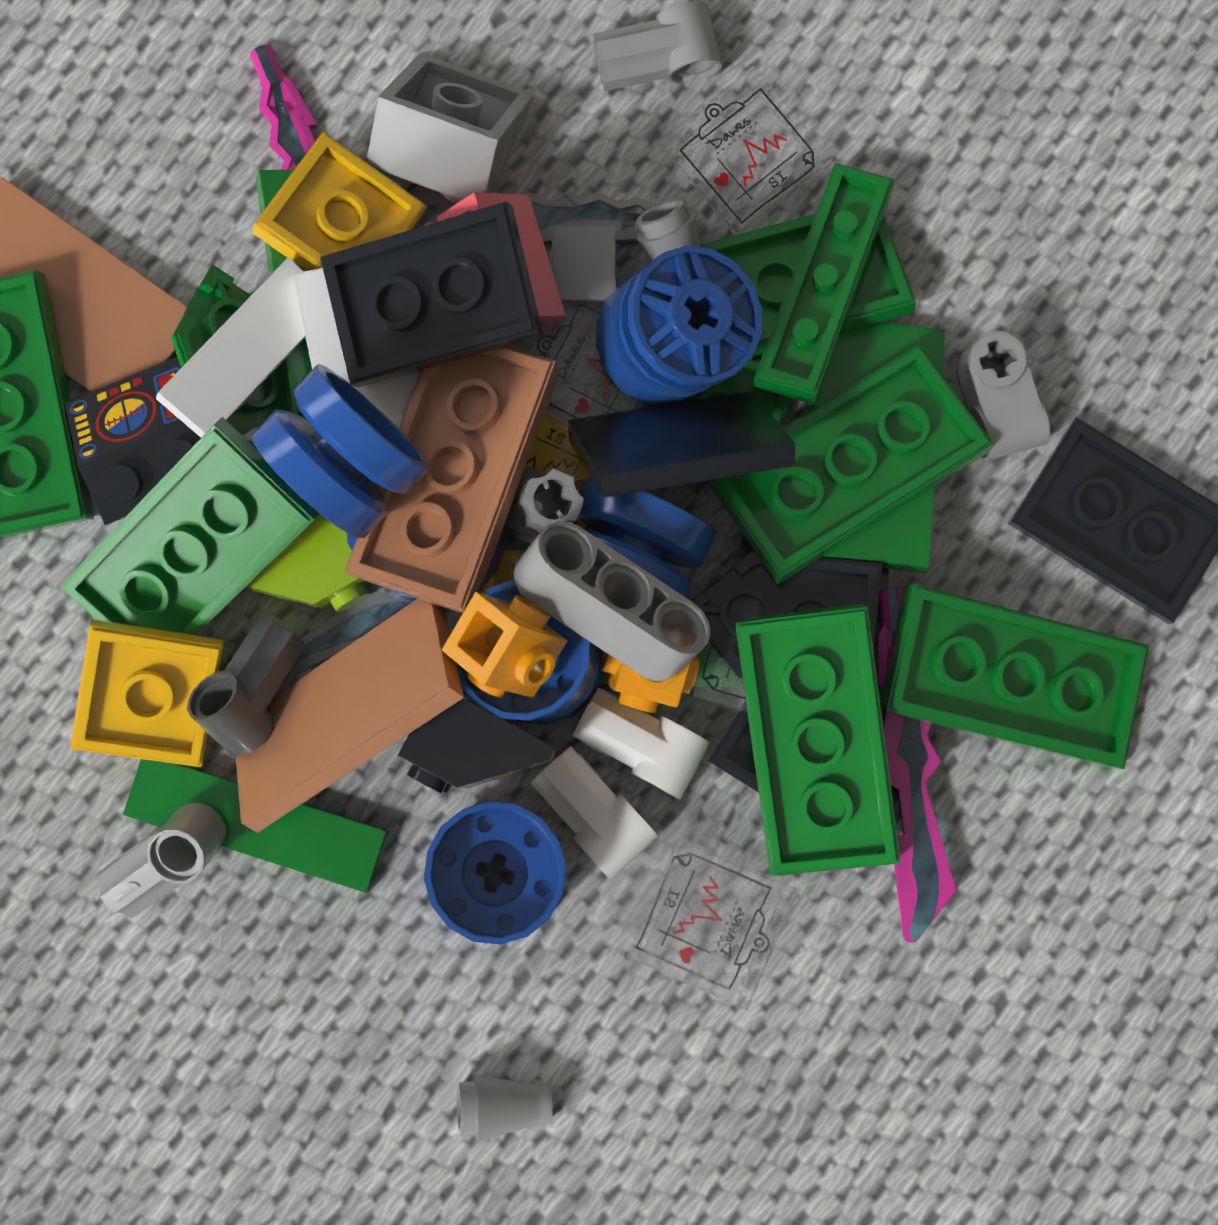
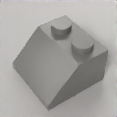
(446, 128)

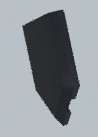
(753, 592)

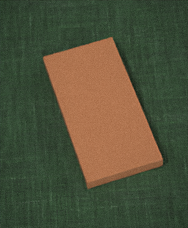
(102, 309)
(476, 432)
(349, 712)

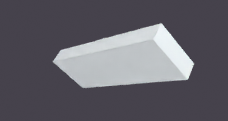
(238, 355)

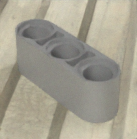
(642, 610)

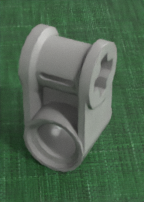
(1003, 401)

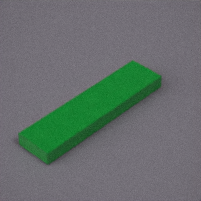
(824, 284)
(300, 840)

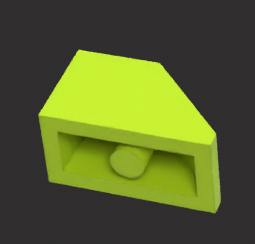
(313, 570)

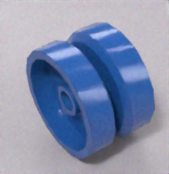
(339, 452)
(648, 533)

